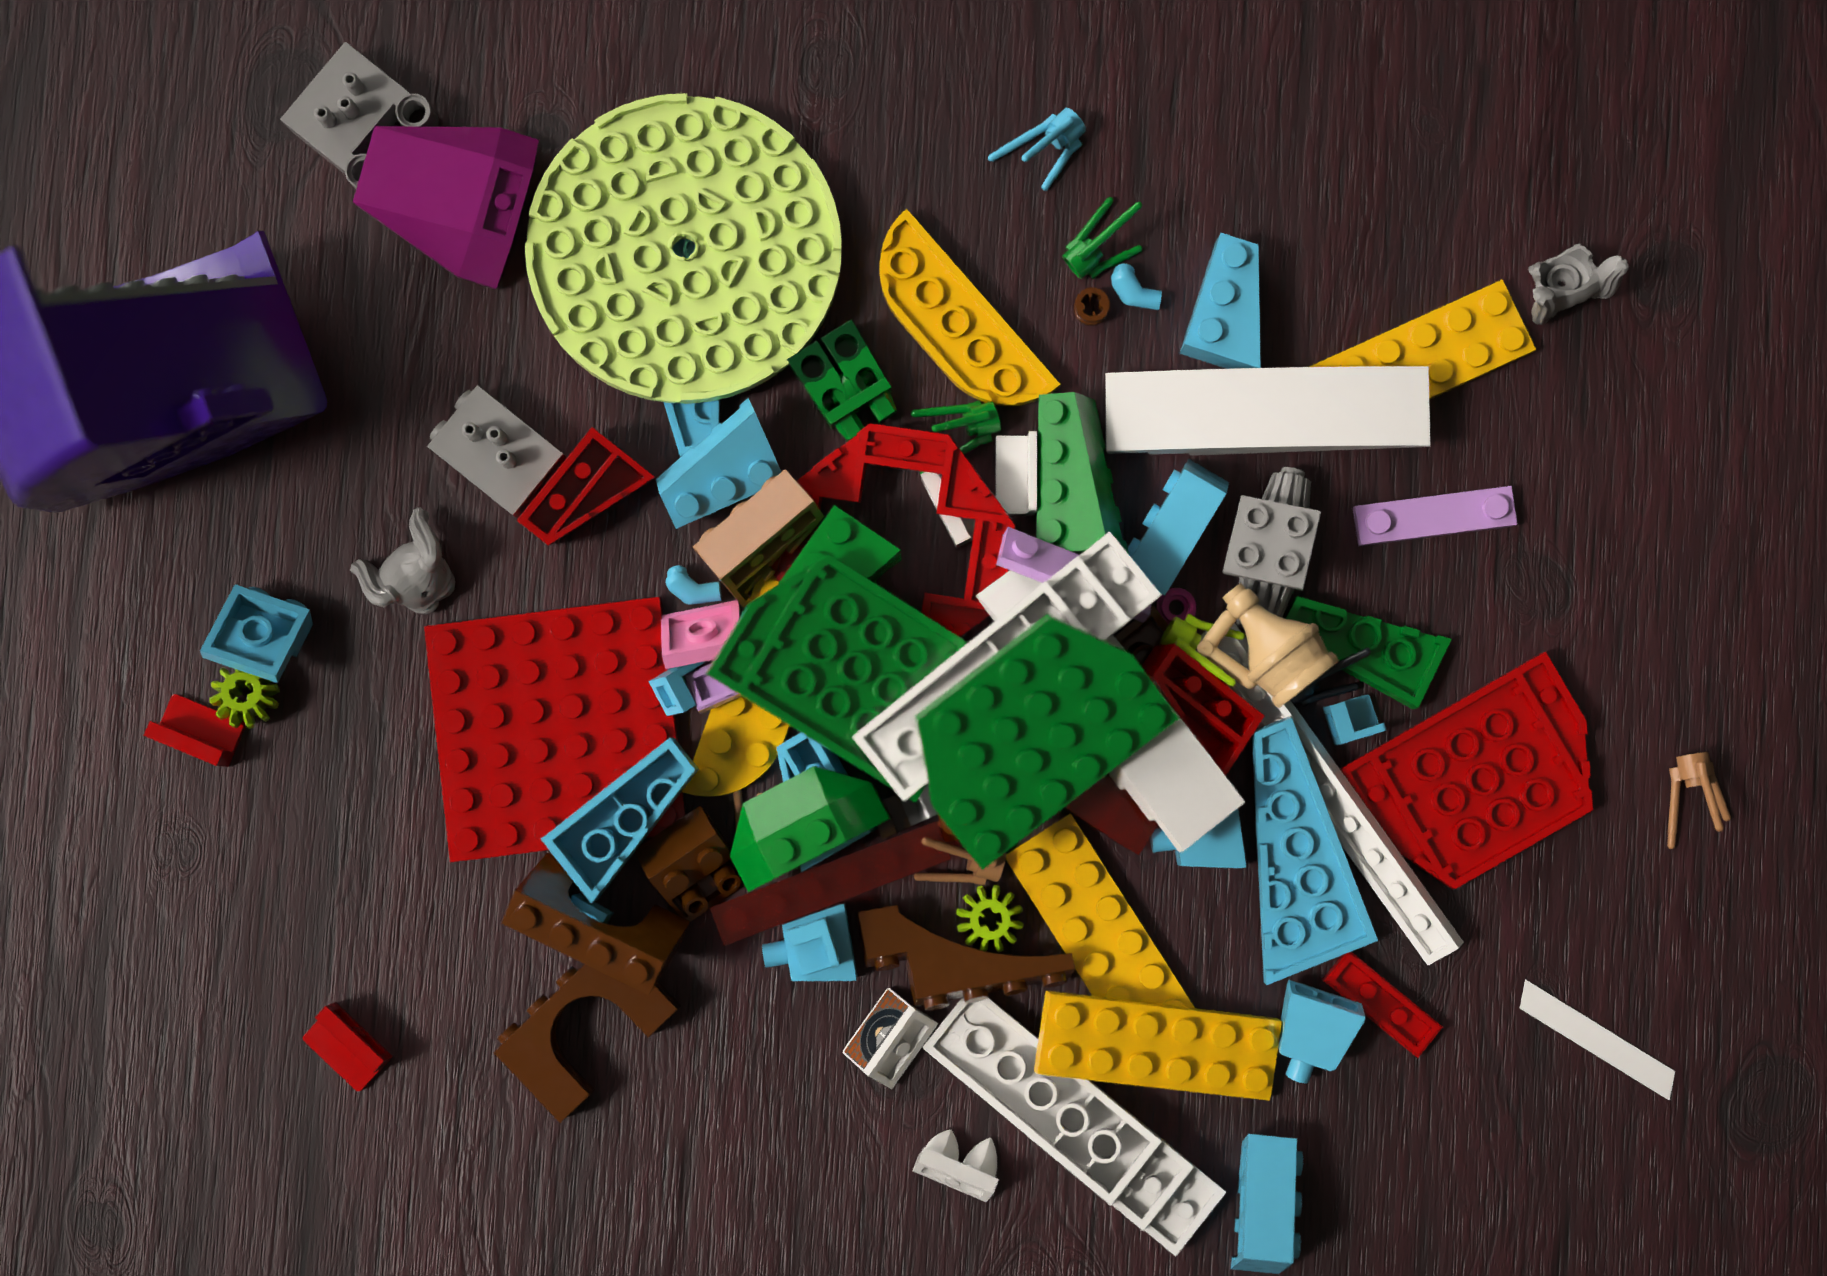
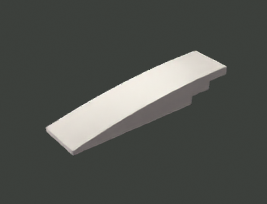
(1267, 410)
(1092, 593)
(1168, 776)
(1076, 1124)

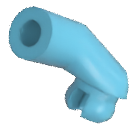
(1130, 290)
(688, 590)

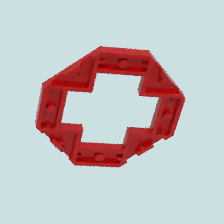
(960, 495)

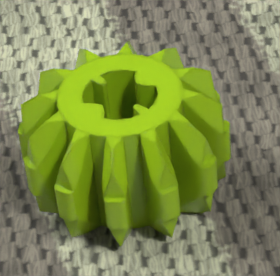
(256, 701)
(996, 907)

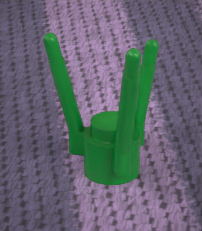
(1084, 255)
(977, 418)

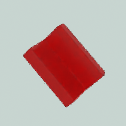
(196, 731)
(346, 1046)

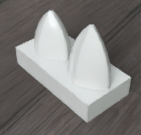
(972, 1176)

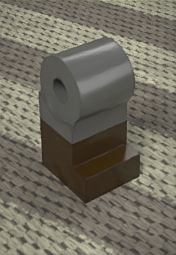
(905, 813)

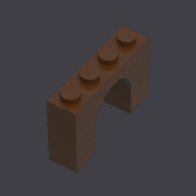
(631, 955)
(533, 1048)

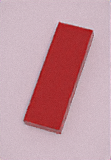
(1383, 1003)

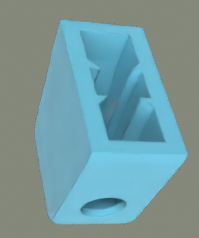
(1217, 848)
(781, 953)
(1316, 1029)

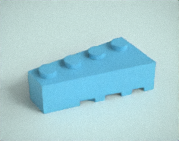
(615, 822)

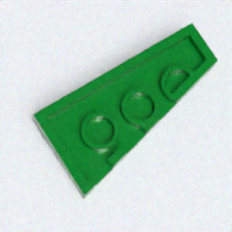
(1400, 657)

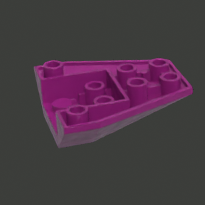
(450, 192)

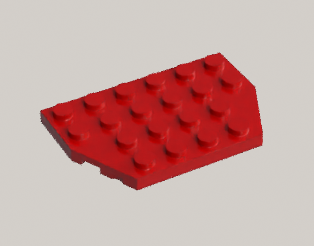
(1481, 775)

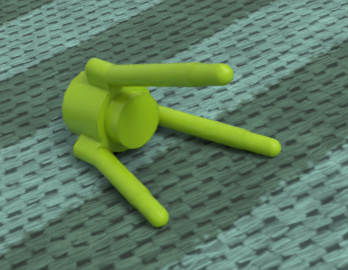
(1185, 637)

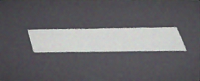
(1597, 1039)

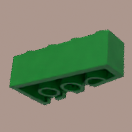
(850, 544)

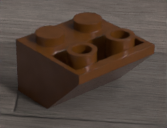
(690, 864)

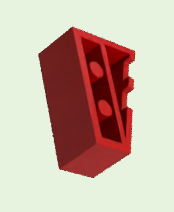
(582, 488)
(1204, 703)

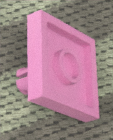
(697, 633)

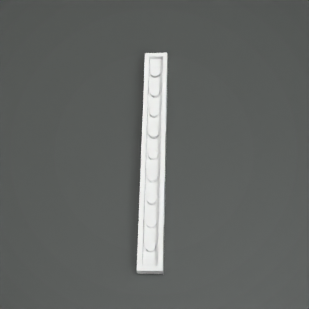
(1359, 830)

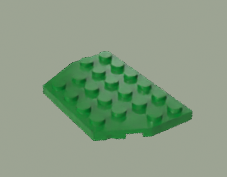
(831, 655)
(1034, 733)

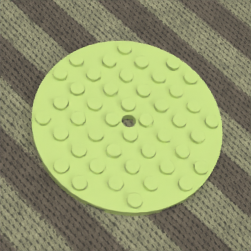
(668, 321)

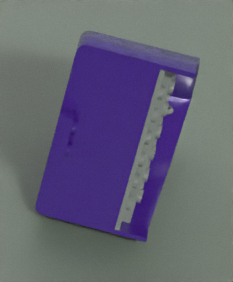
(145, 375)

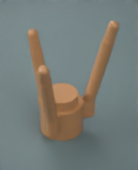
(1696, 772)
(979, 876)

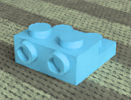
(257, 633)

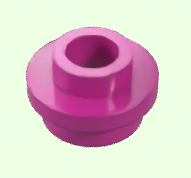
(1180, 595)

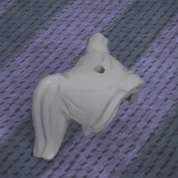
(1580, 277)
(409, 571)

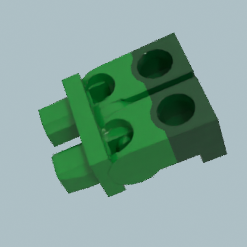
(850, 392)

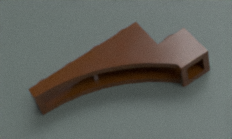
(947, 970)

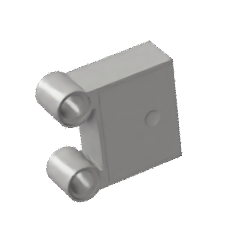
(346, 104)

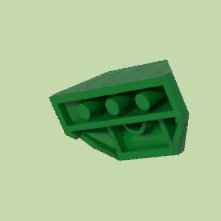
(802, 822)

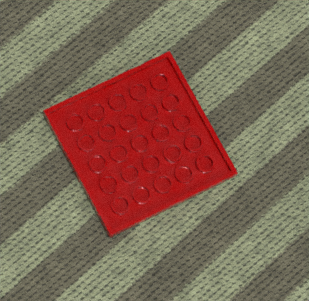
(542, 718)

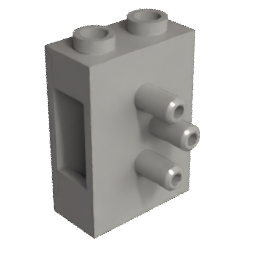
(496, 450)

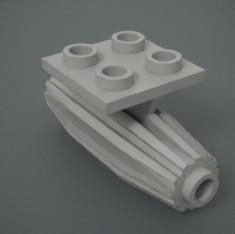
(1274, 540)

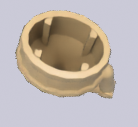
(1281, 652)

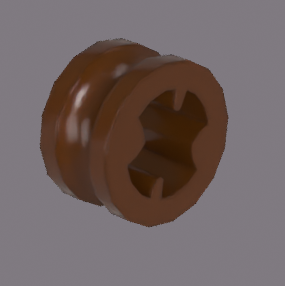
(1104, 305)

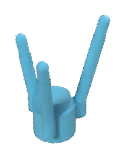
(1059, 131)

